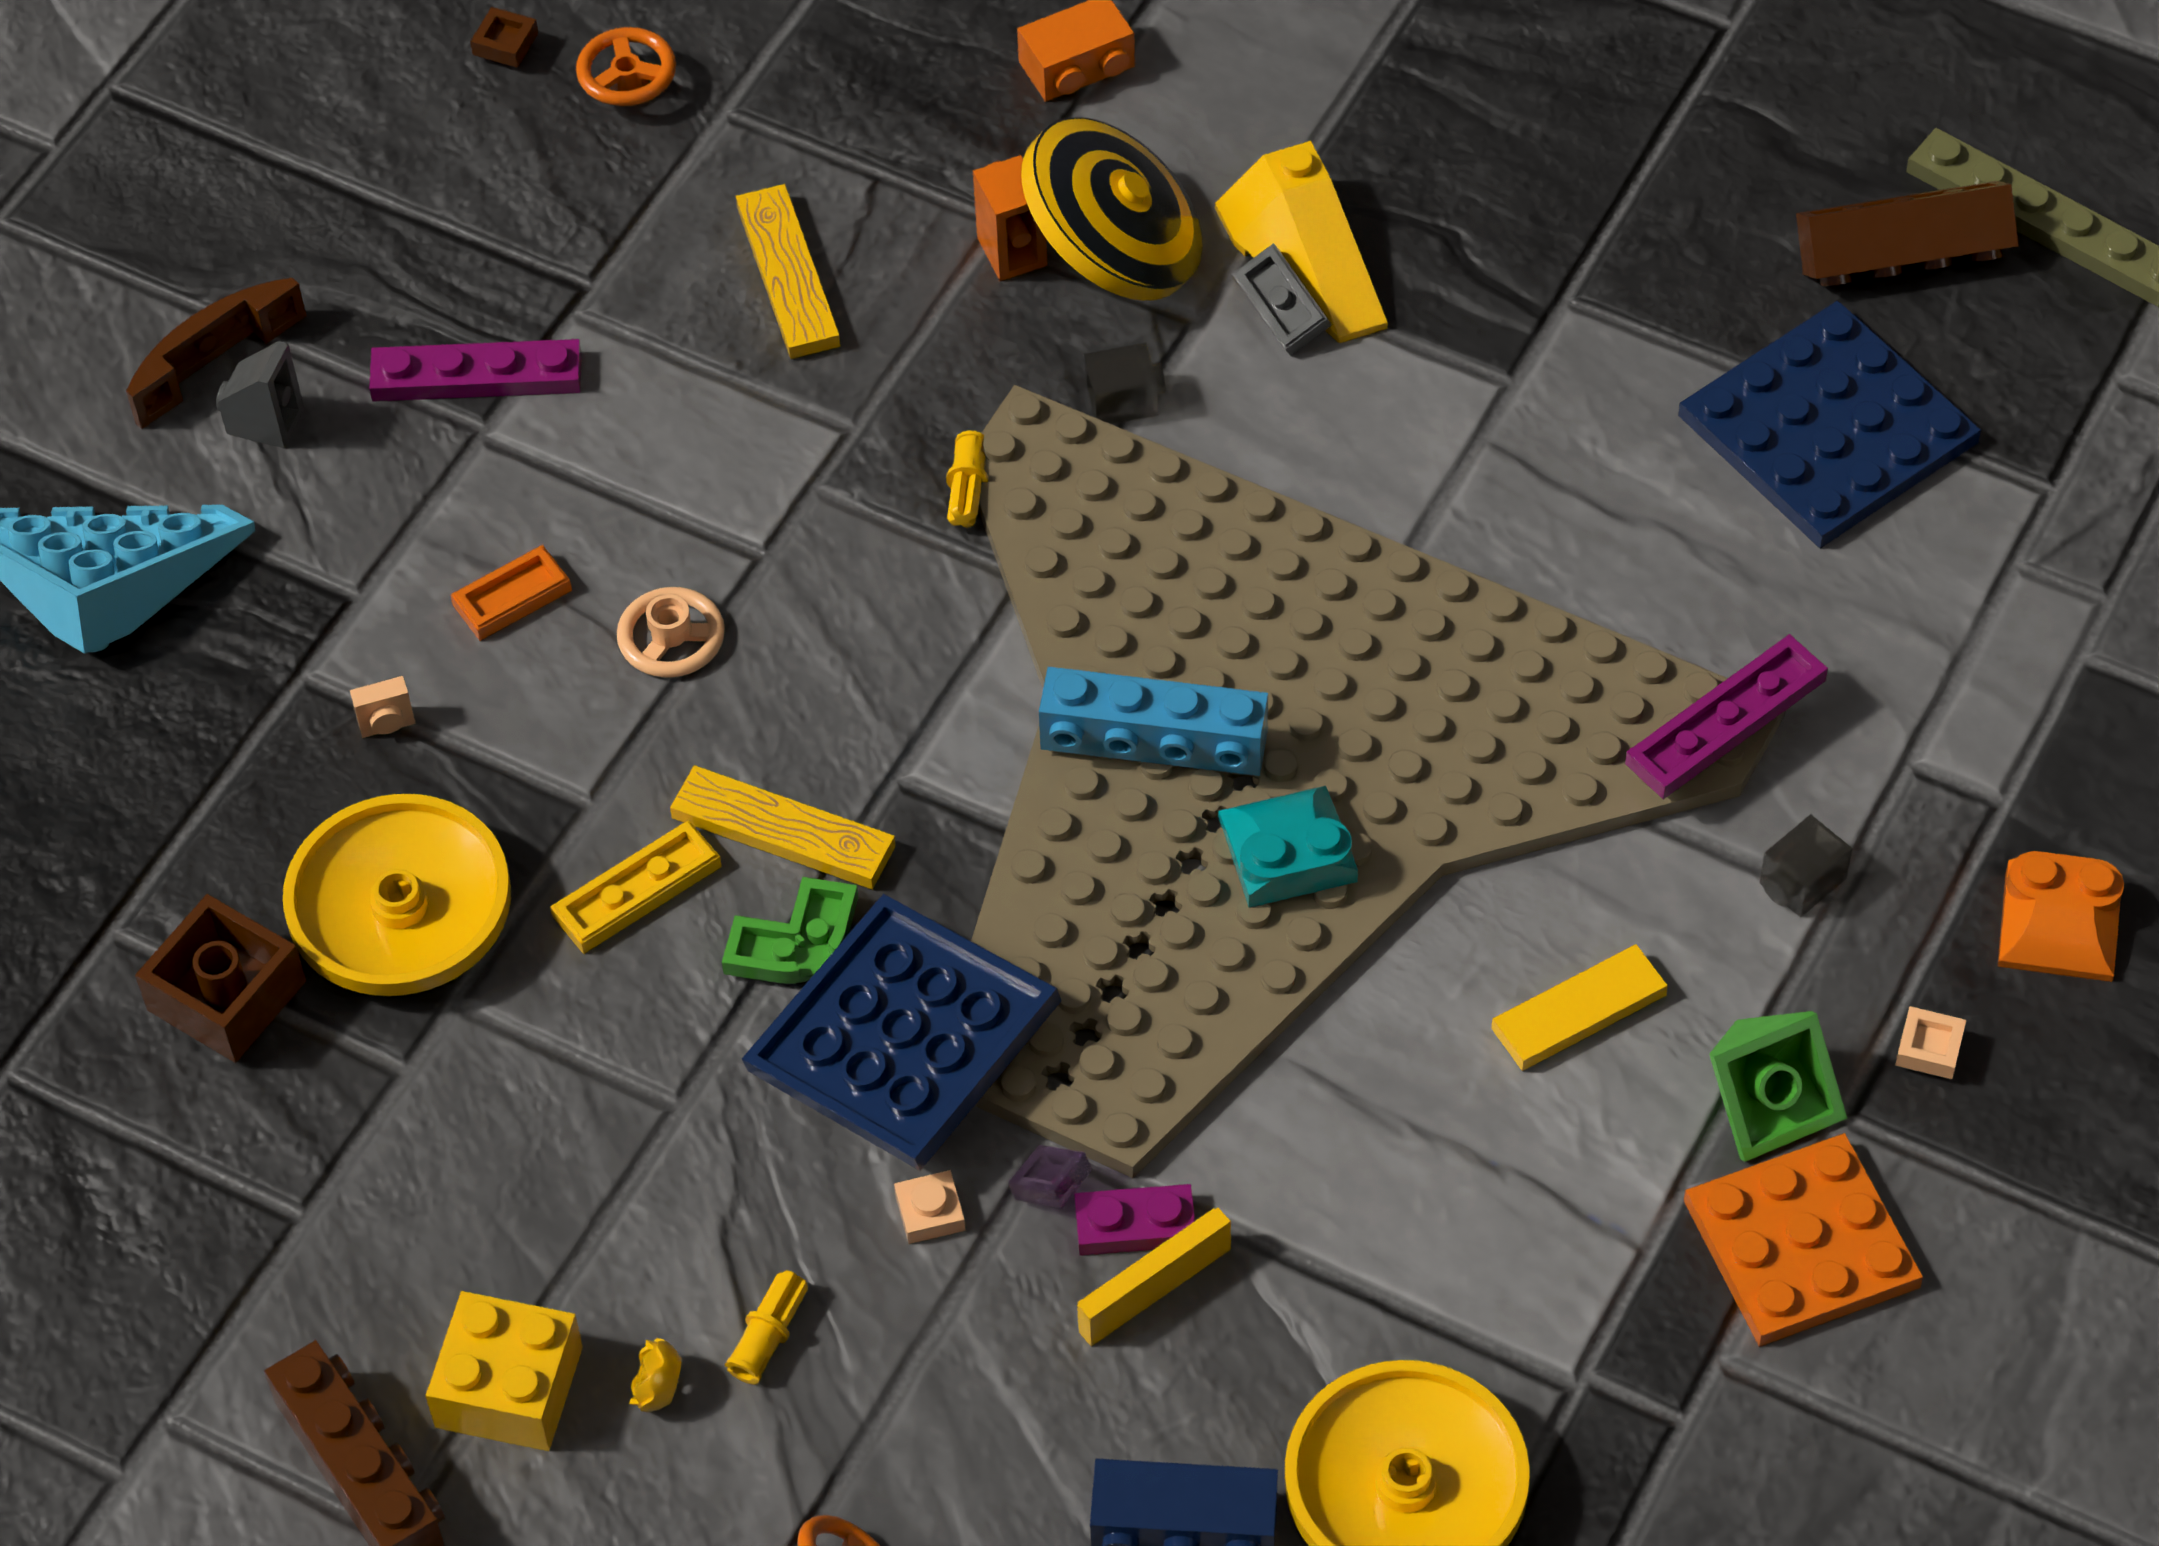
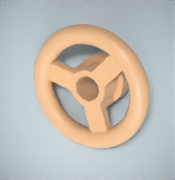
(670, 626)

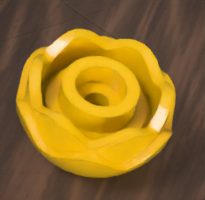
(657, 1376)

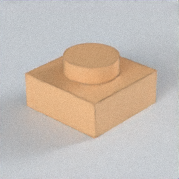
(382, 707)
(1930, 1042)
(929, 1207)

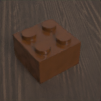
(221, 978)

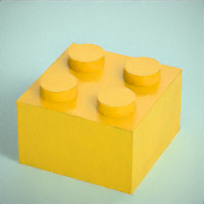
(504, 1371)

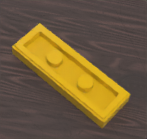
(636, 886)
(1579, 1007)
(1154, 1276)

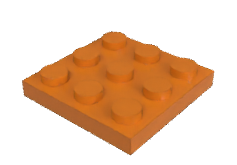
(1802, 1239)

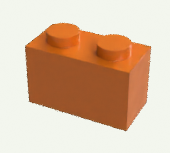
(1076, 48)
(1005, 222)

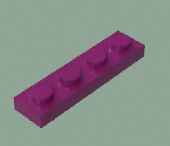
(475, 370)
(1726, 716)

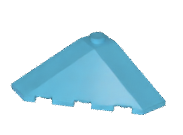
(110, 572)

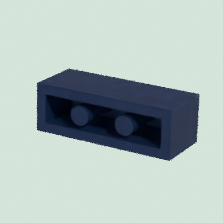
(1182, 1504)

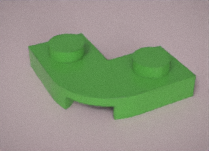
(793, 950)

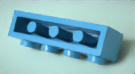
(1153, 721)

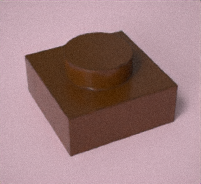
(504, 37)

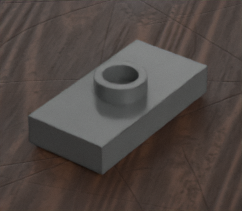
(1282, 299)

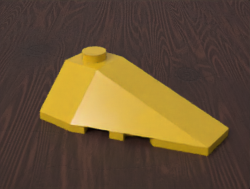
(1295, 206)

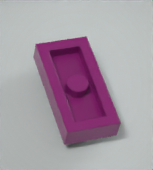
(1131, 1218)

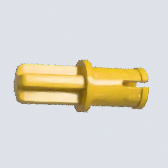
(966, 478)
(767, 1327)

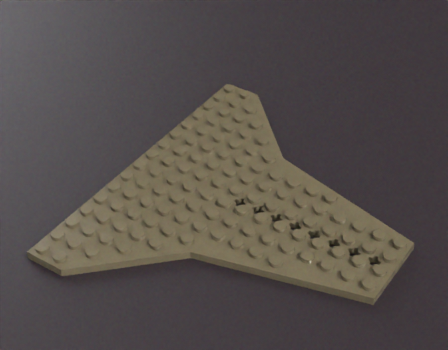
(1410, 688)

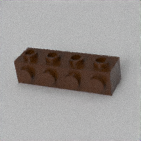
(1907, 231)
(350, 1451)

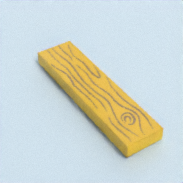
(788, 271)
(783, 827)

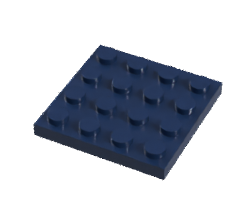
(1829, 423)
(902, 1031)

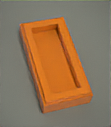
(511, 592)

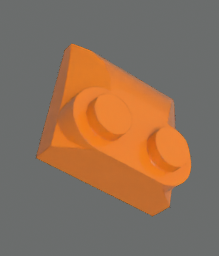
(2060, 915)

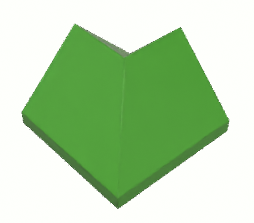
(1776, 1081)

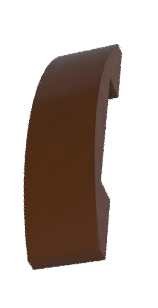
(260, 309)

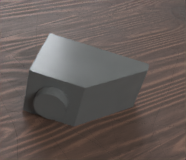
(262, 397)

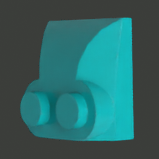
(1288, 846)

